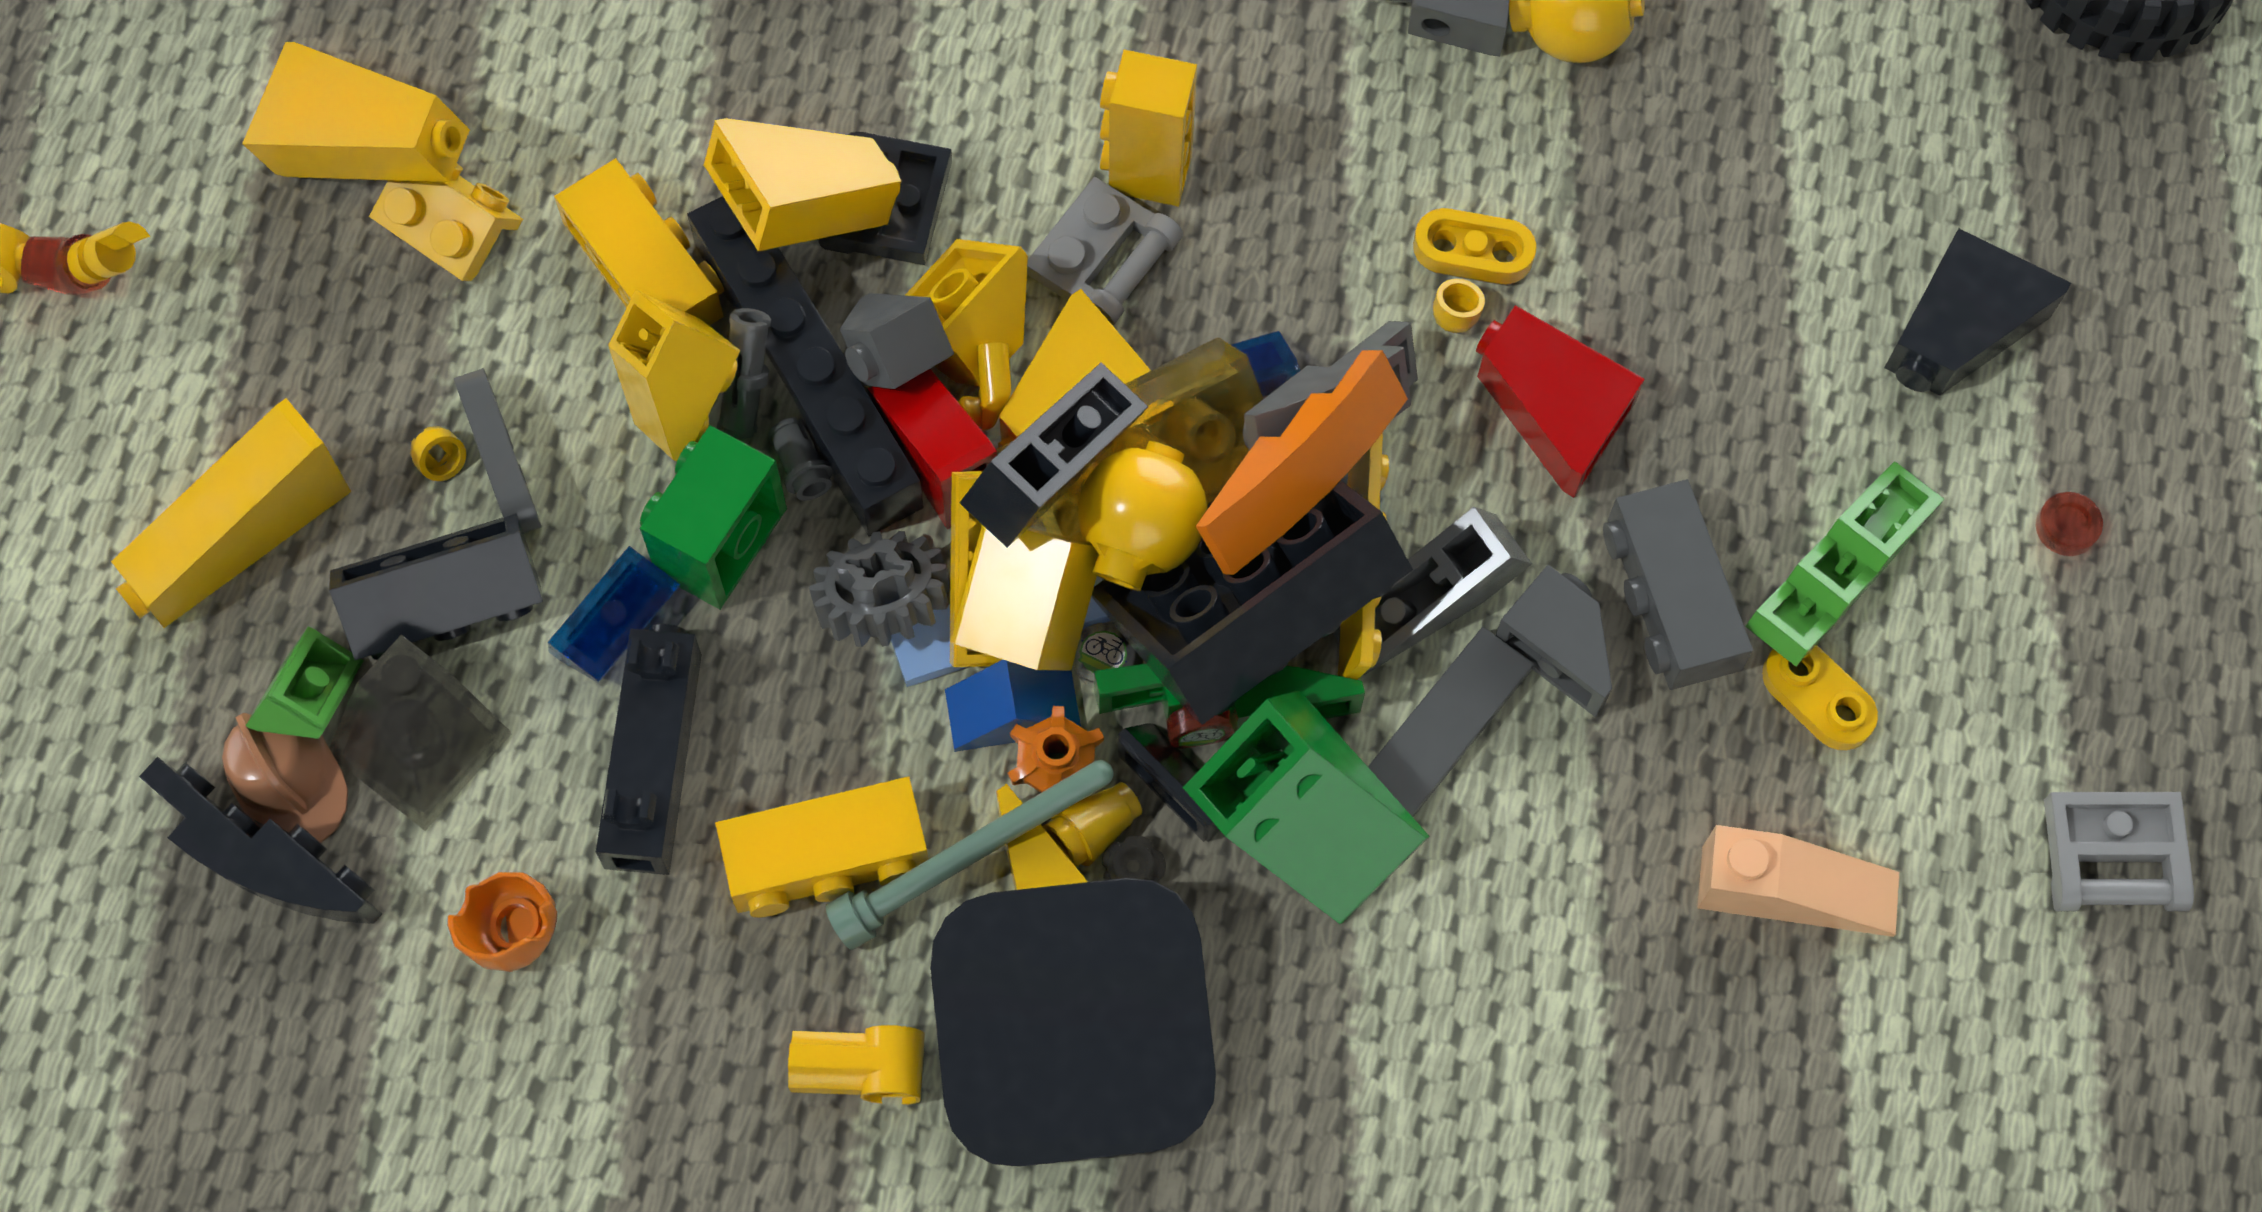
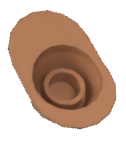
(285, 779)

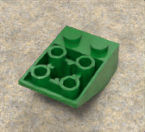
(1306, 806)

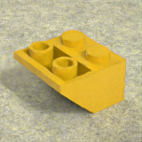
(670, 370)

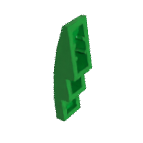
(1139, 686)

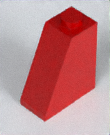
(1556, 393)
(933, 435)

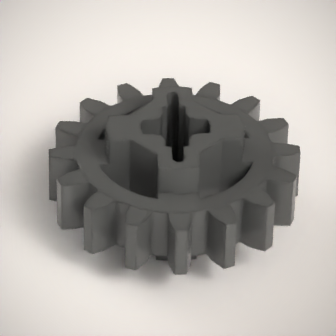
(880, 588)

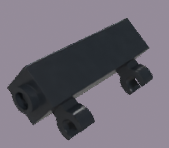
(649, 750)

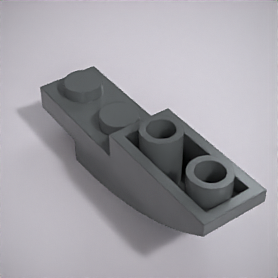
(1278, 409)

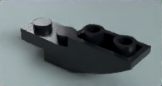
(259, 859)

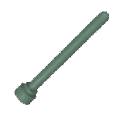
(860, 915)

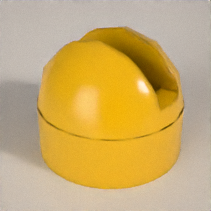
(1458, 305)
(424, 461)

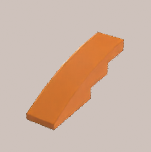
(1295, 471)

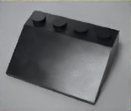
(1226, 633)

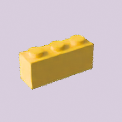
(1148, 126)
(634, 246)
(821, 846)

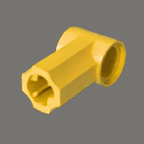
(867, 1064)

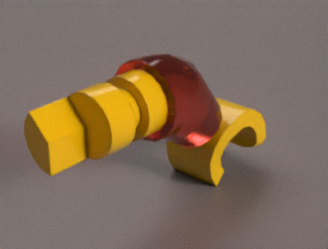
(67, 263)

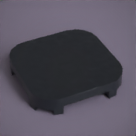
(1072, 1022)

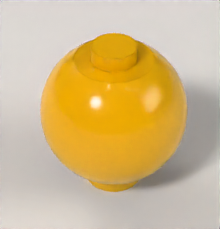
(1576, 28)
(1141, 513)

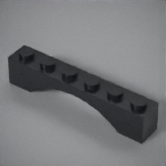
(814, 370)

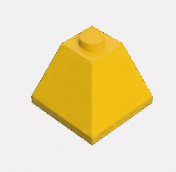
(978, 300)

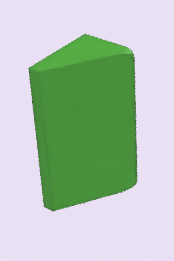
(306, 688)

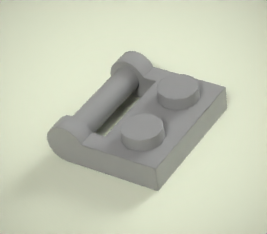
(1089, 238)
(2118, 830)

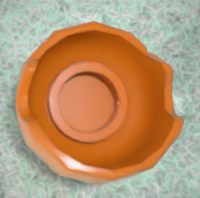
(529, 919)

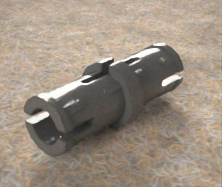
(742, 397)

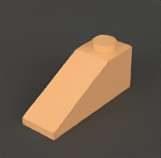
(1795, 882)

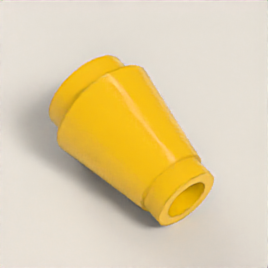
(1094, 823)

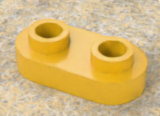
(1474, 242)
(1815, 697)

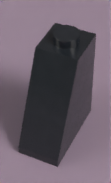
(1971, 313)

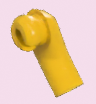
(994, 385)

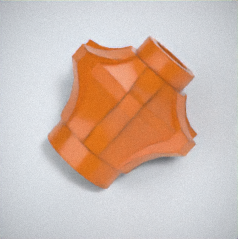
(1052, 736)

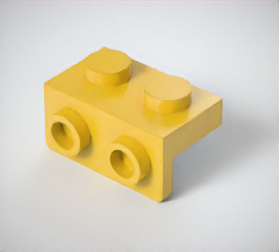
(446, 220)

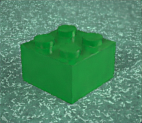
(713, 515)

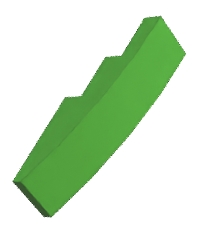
(1844, 563)

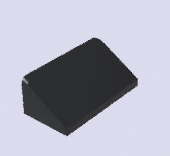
(1165, 773)

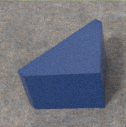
(1003, 695)

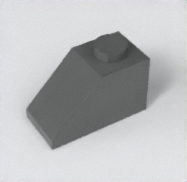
(893, 339)
(1563, 635)

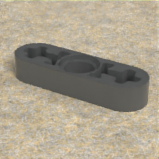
(496, 449)

